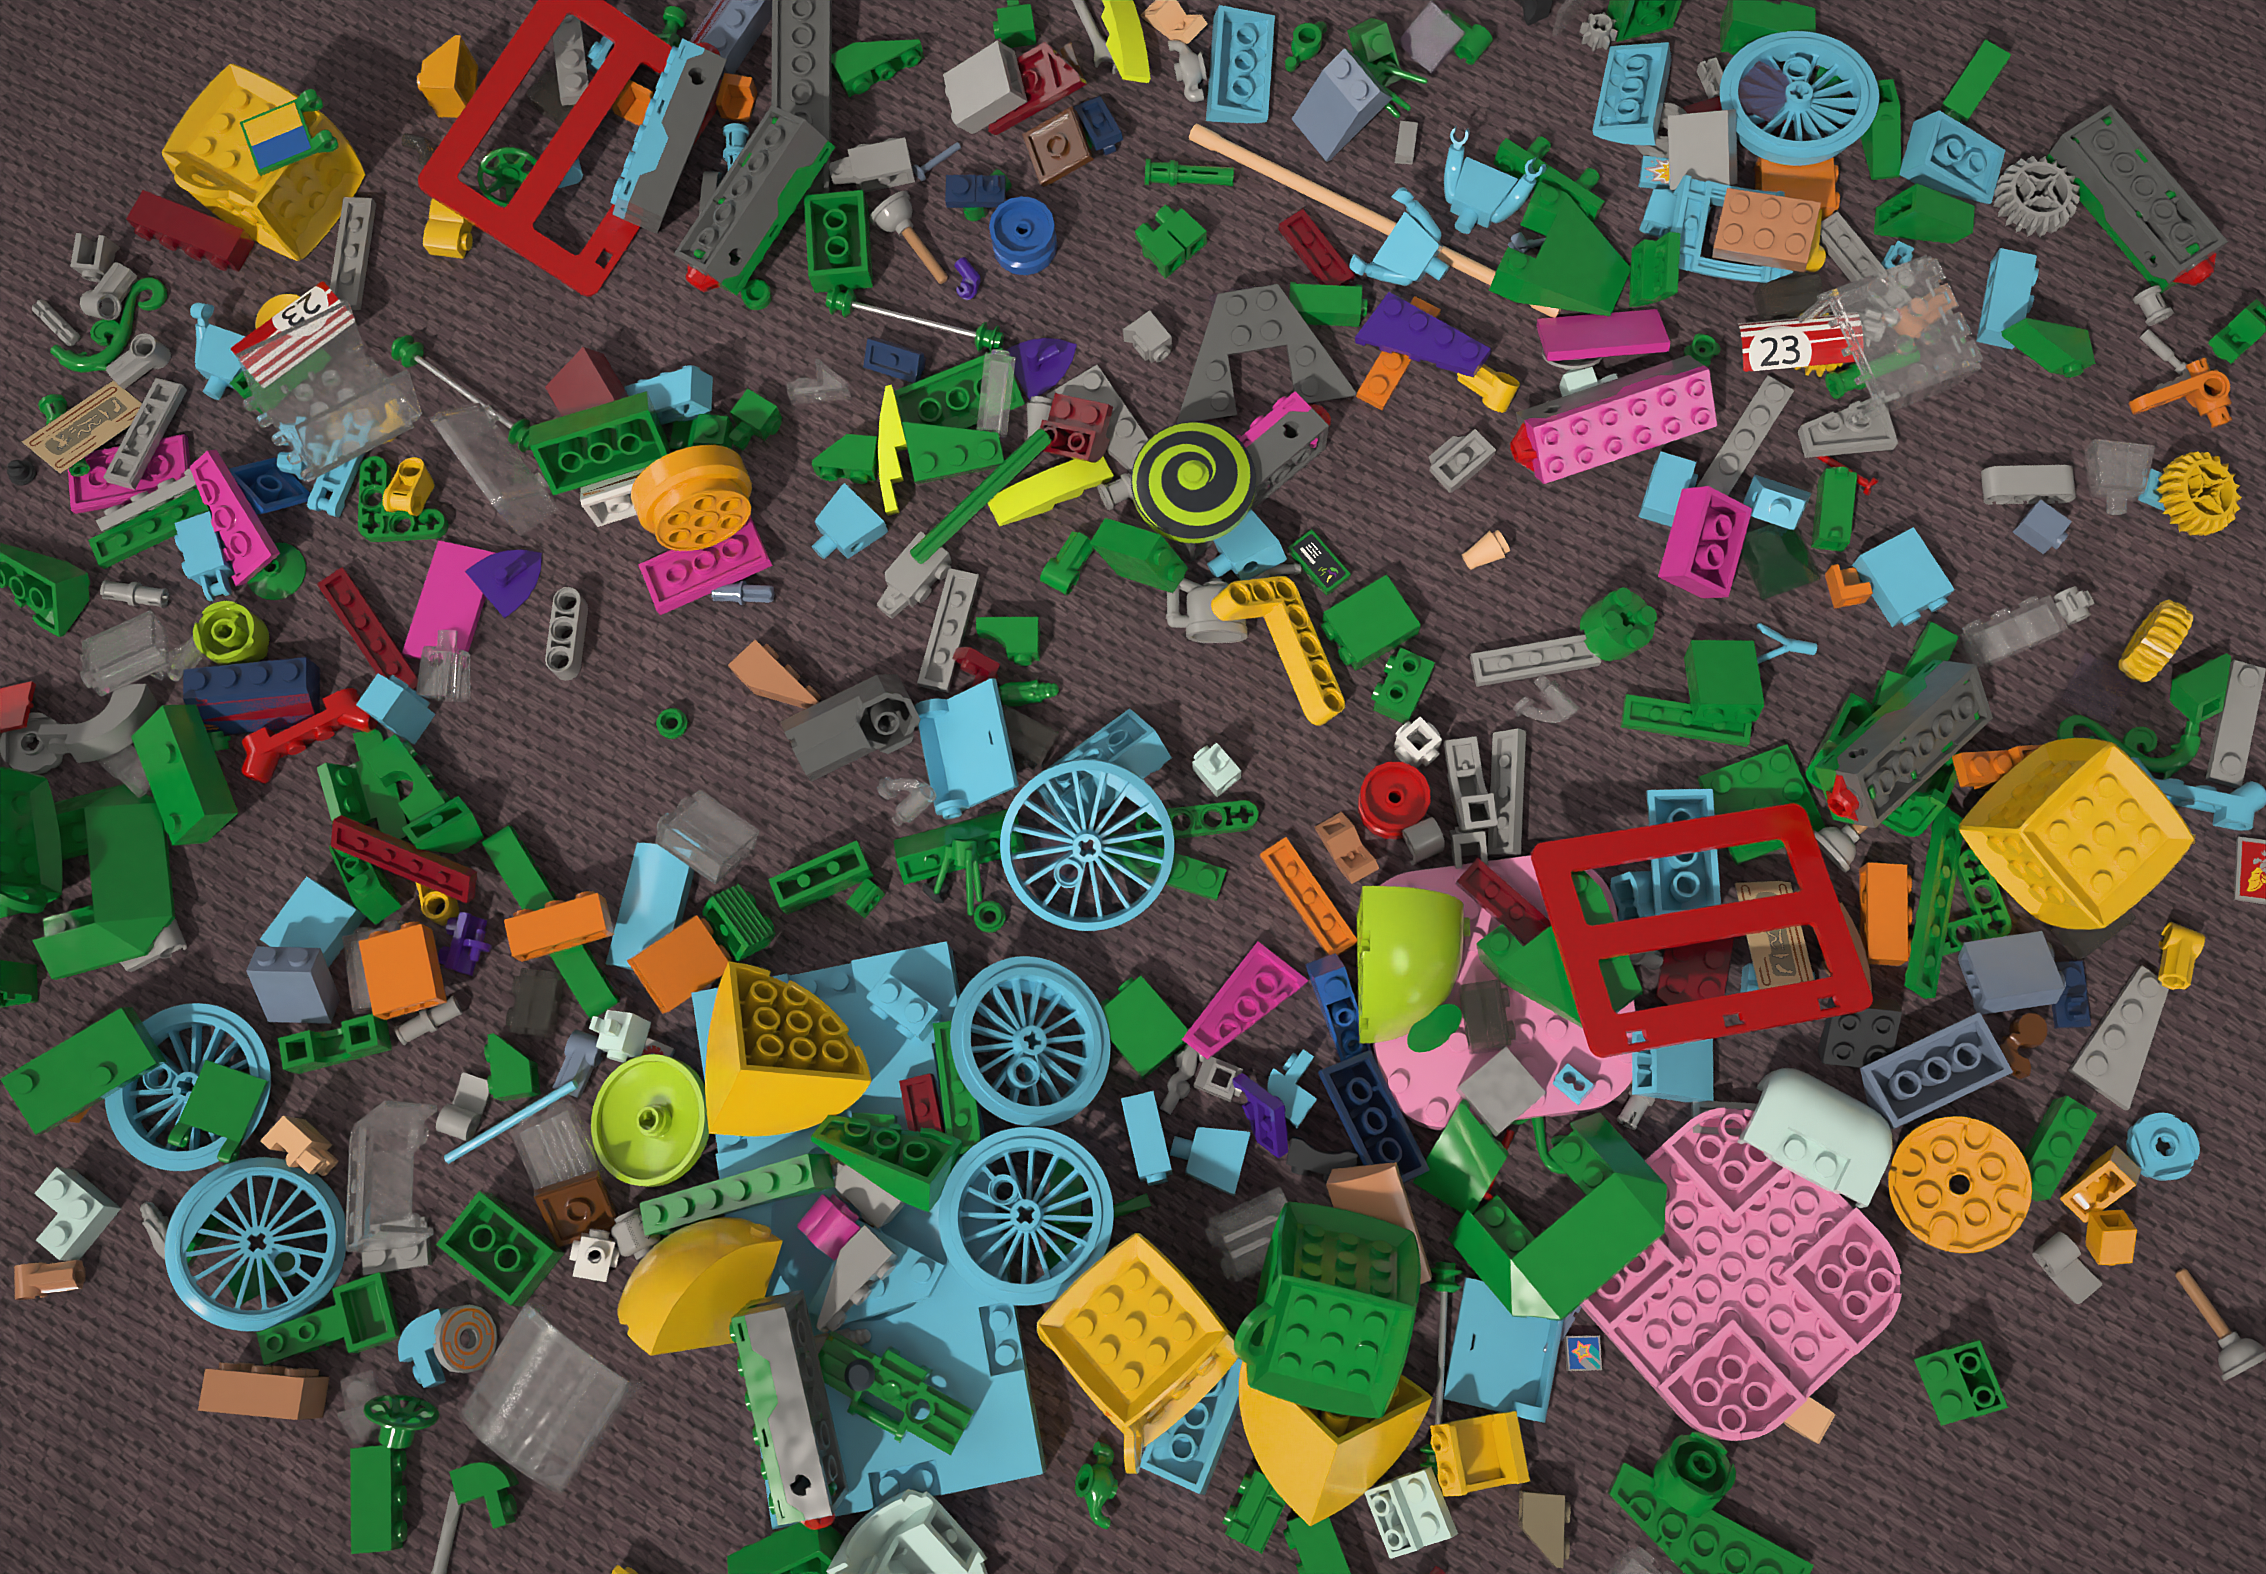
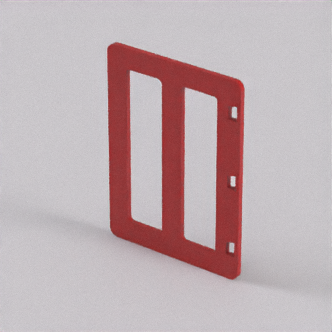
(515, 222)
(1703, 1019)

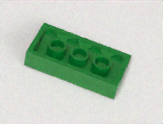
(948, 397)

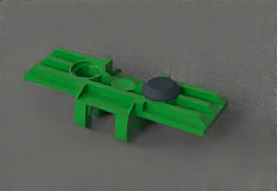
(898, 1382)

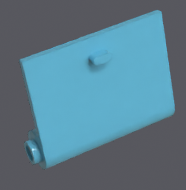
(966, 748)
(1507, 1358)

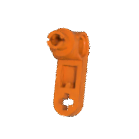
(2193, 390)

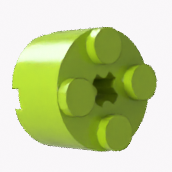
(231, 634)

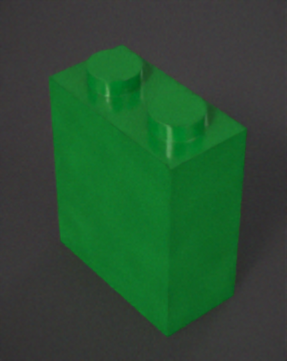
(1139, 555)
(1370, 623)
(1723, 681)
(1142, 1026)

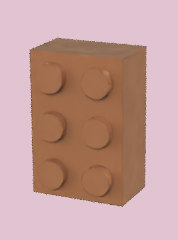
(1766, 230)
(264, 1391)

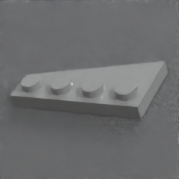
(1123, 430)
(2119, 1046)

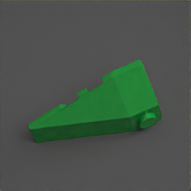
(47, 585)

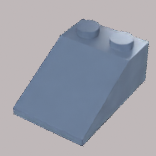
(1340, 104)

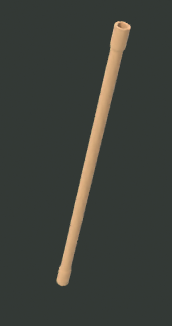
(1214, 142)

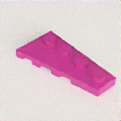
(242, 532)
(1246, 997)

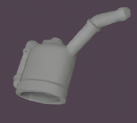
(1200, 620)

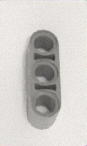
(2028, 484)
(561, 621)

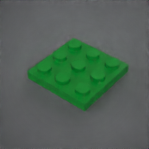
(1760, 783)

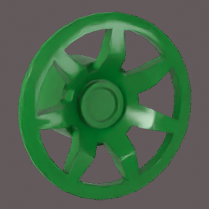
(508, 172)
(400, 1423)

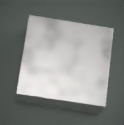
(1500, 1091)

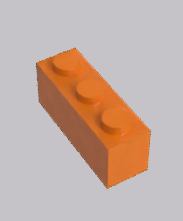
(1885, 913)
(558, 926)

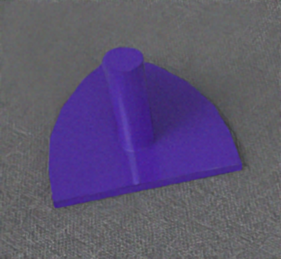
(1041, 363)
(507, 578)

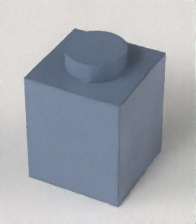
(2043, 527)

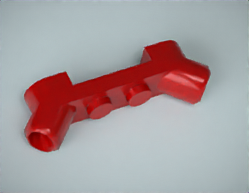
(266, 748)

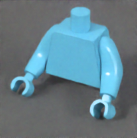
(1481, 192)

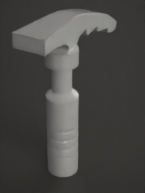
(2165, 354)

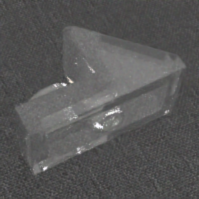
(826, 387)
(356, 1392)

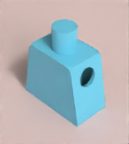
(1776, 502)
(847, 525)
(1247, 550)
(1214, 1156)

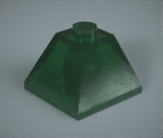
(1777, 560)

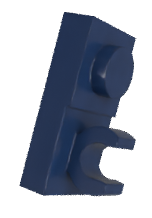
(1099, 125)
(975, 191)
(894, 360)
(2072, 1006)

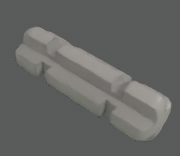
(55, 322)

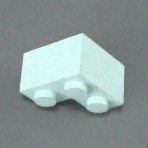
(80, 1217)

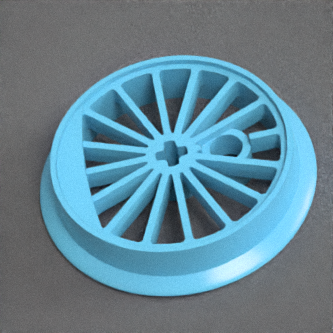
(1807, 104)
(1060, 988)
(122, 1107)
(201, 1202)
(1072, 1265)

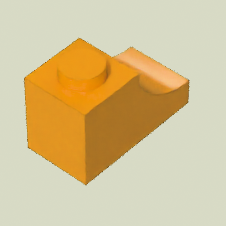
(2101, 1183)

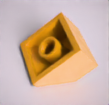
(449, 78)

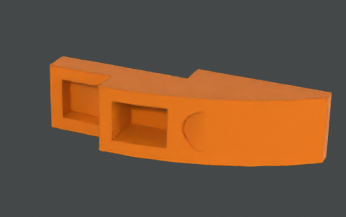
(1987, 767)

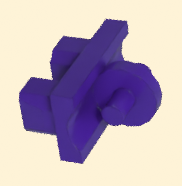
(466, 944)

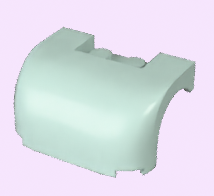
(1820, 1134)
(908, 1537)

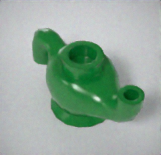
(1305, 43)
(1097, 1483)

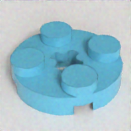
(2178, 1159)

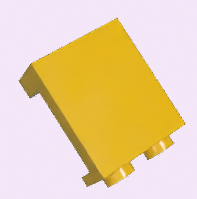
(1479, 1453)

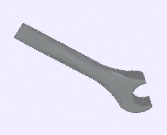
(1101, 51)
(447, 1536)

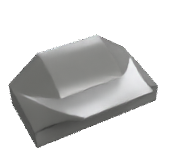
(1460, 459)

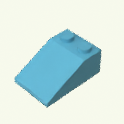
(1952, 158)

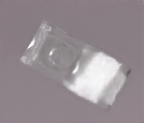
(128, 769)

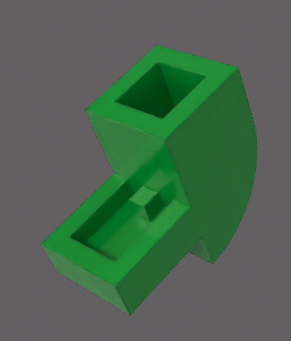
(2240, 332)
(490, 1481)

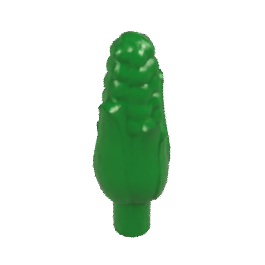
(1028, 692)

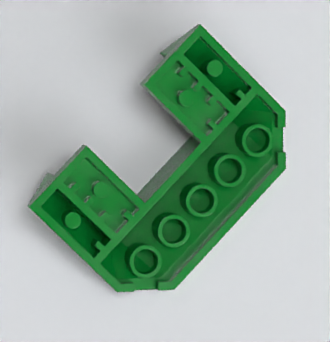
(127, 882)
(1583, 1247)

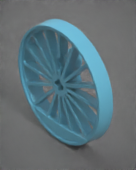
(1129, 785)

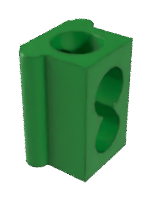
(865, 898)

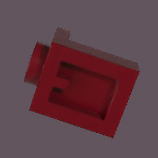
(976, 664)

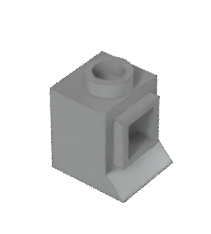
(93, 258)
(1149, 338)
(1468, 843)
(1206, 1074)

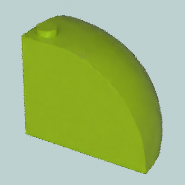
(1405, 957)

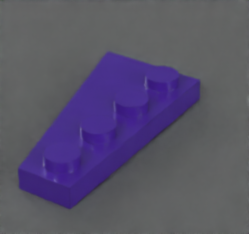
(1419, 335)

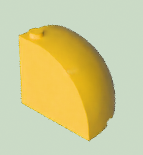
(776, 1057)
(696, 1283)
(1324, 1457)

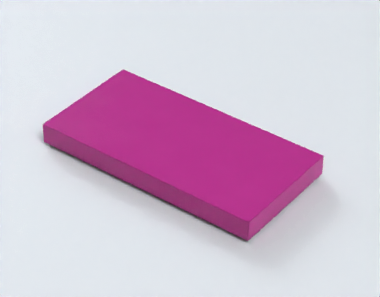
(1603, 335)
(95, 493)
(689, 575)
(447, 599)

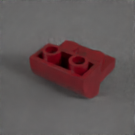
(1077, 428)

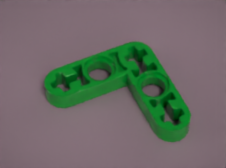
(388, 520)
(1978, 922)

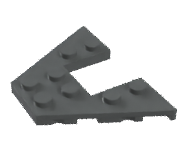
(1254, 322)

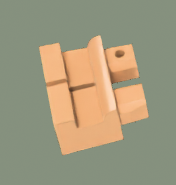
(303, 1143)

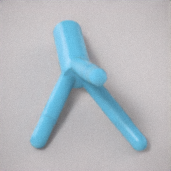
(1788, 644)

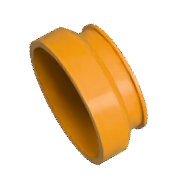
(693, 497)

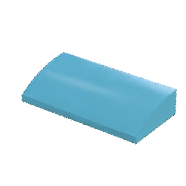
(1240, 66)
(1633, 93)
(651, 902)
(1195, 1442)

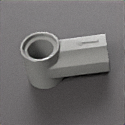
(111, 291)
(143, 356)
(167, 942)

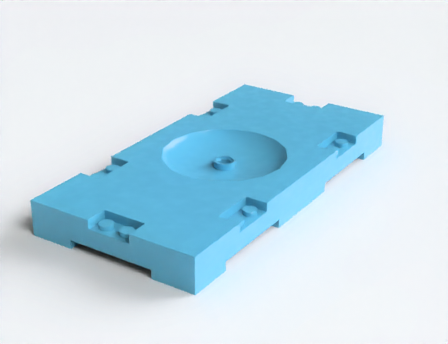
(957, 1331)

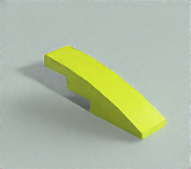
(1126, 40)
(890, 441)
(1048, 488)

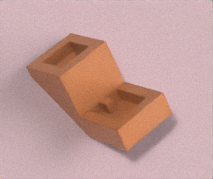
(1346, 848)

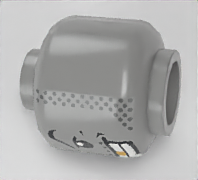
(630, 1235)

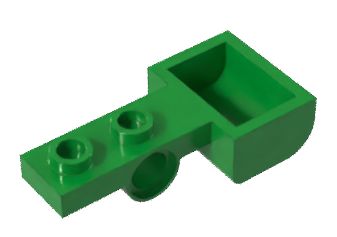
(361, 1316)

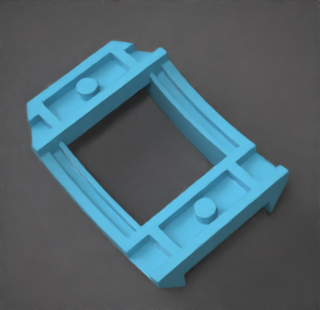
(1690, 221)

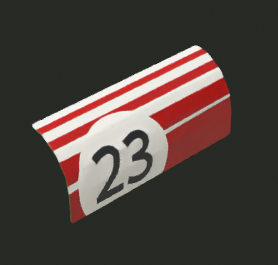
(308, 305)
(1792, 344)

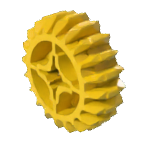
(2199, 493)
(2156, 641)

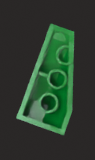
(899, 1161)

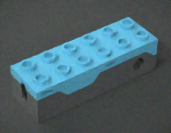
(667, 134)

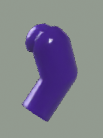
(970, 281)

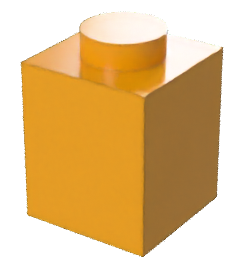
(2110, 1237)

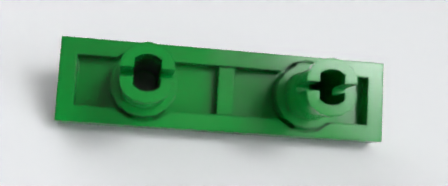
(1513, 158)

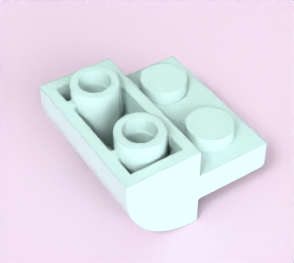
(1410, 1512)

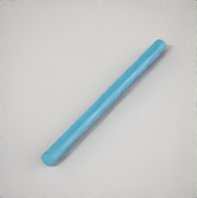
(511, 1121)

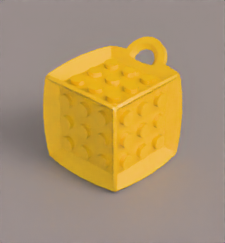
(212, 161)
(2077, 833)
(1138, 1341)

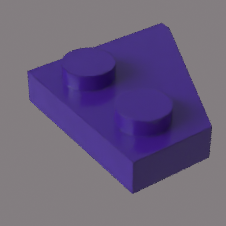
(1265, 1115)

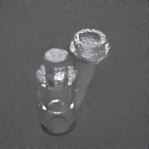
(183, 657)
(1555, 696)
(914, 804)

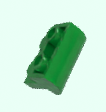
(1960, 1382)

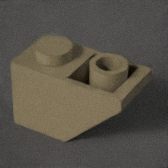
(1543, 1521)

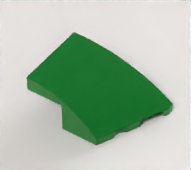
(1463, 1161)

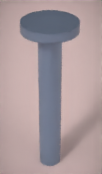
(920, 171)

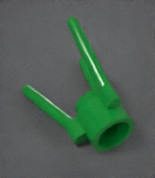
(1379, 73)
(964, 854)

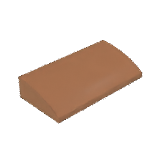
(1378, 1194)

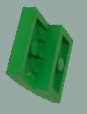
(1654, 270)

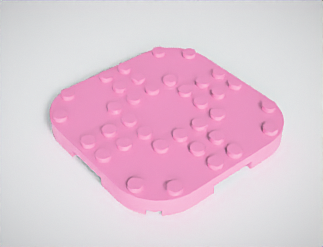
(1544, 1042)
(1748, 1288)

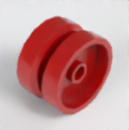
(1397, 781)

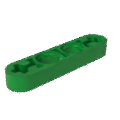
(1196, 816)

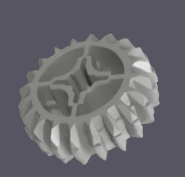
(2043, 212)

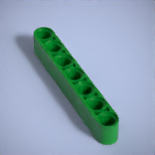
(532, 892)

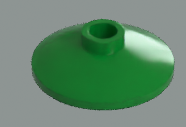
(284, 579)

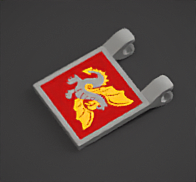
(2250, 870)

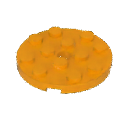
(1969, 1221)

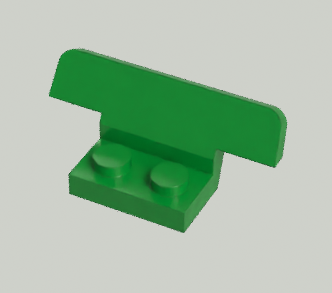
(359, 793)

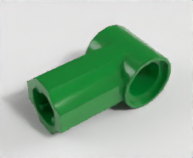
(1473, 42)
(1066, 567)

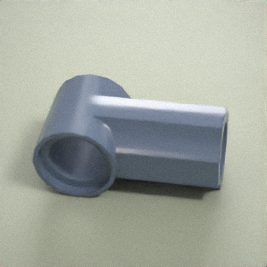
(579, 1062)

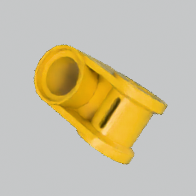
(409, 488)
(431, 899)

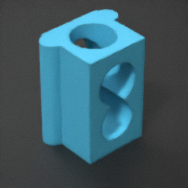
(1900, 249)
(1568, 1089)

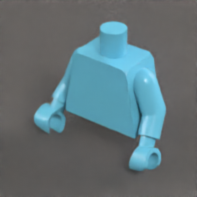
(1408, 250)
(214, 353)

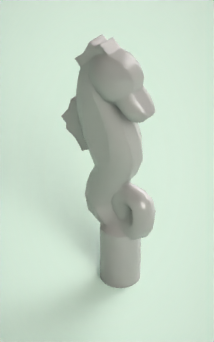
(1177, 1085)

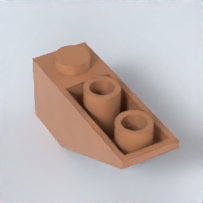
(767, 678)

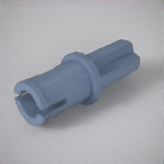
(743, 593)

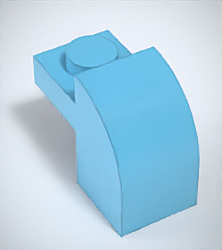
(1296, 1100)
(417, 1345)

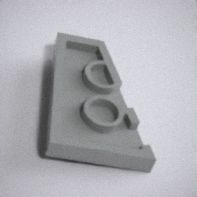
(1830, 435)

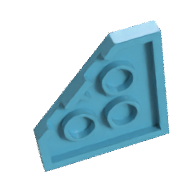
(908, 1283)

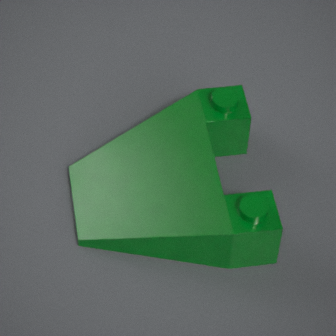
(1574, 266)
(1538, 967)

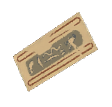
(84, 427)
(1778, 954)

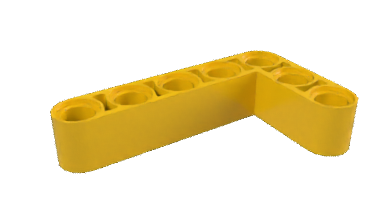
(1293, 635)

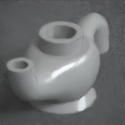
(1189, 69)

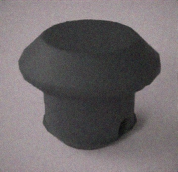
(20, 472)
(929, 890)

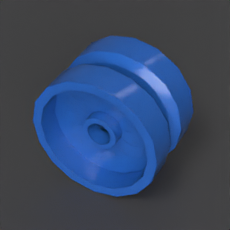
(1023, 235)

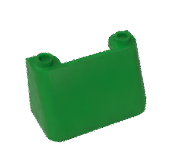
(1921, 806)

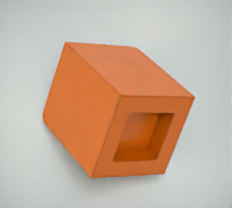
(736, 97)
(633, 103)
(1846, 587)

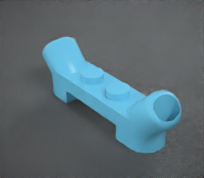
(2230, 810)

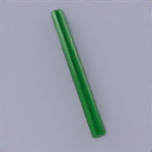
(980, 496)

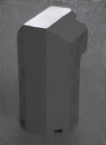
(852, 725)

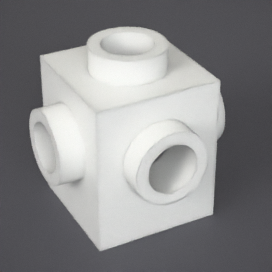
(1420, 733)
(591, 1267)

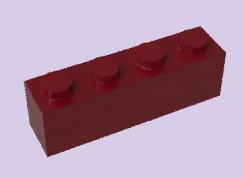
(191, 231)

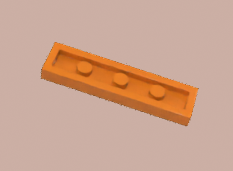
(1389, 369)
(1308, 898)

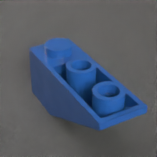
(1337, 1005)

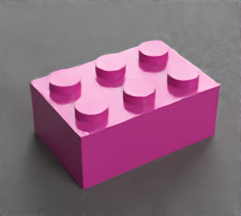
(1705, 542)

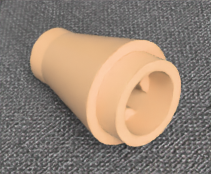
(1486, 550)

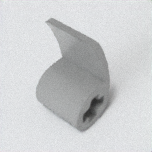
(1424, 840)
(465, 1112)
(2061, 1262)

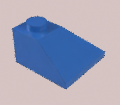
(268, 487)

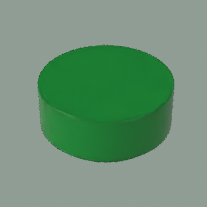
(756, 294)

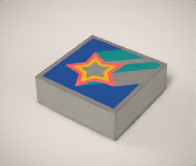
(1583, 1353)

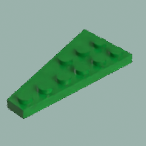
(1703, 1543)

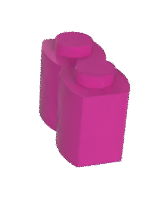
(829, 1225)

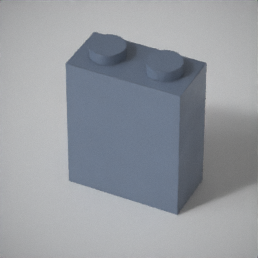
(2011, 972)
(293, 984)

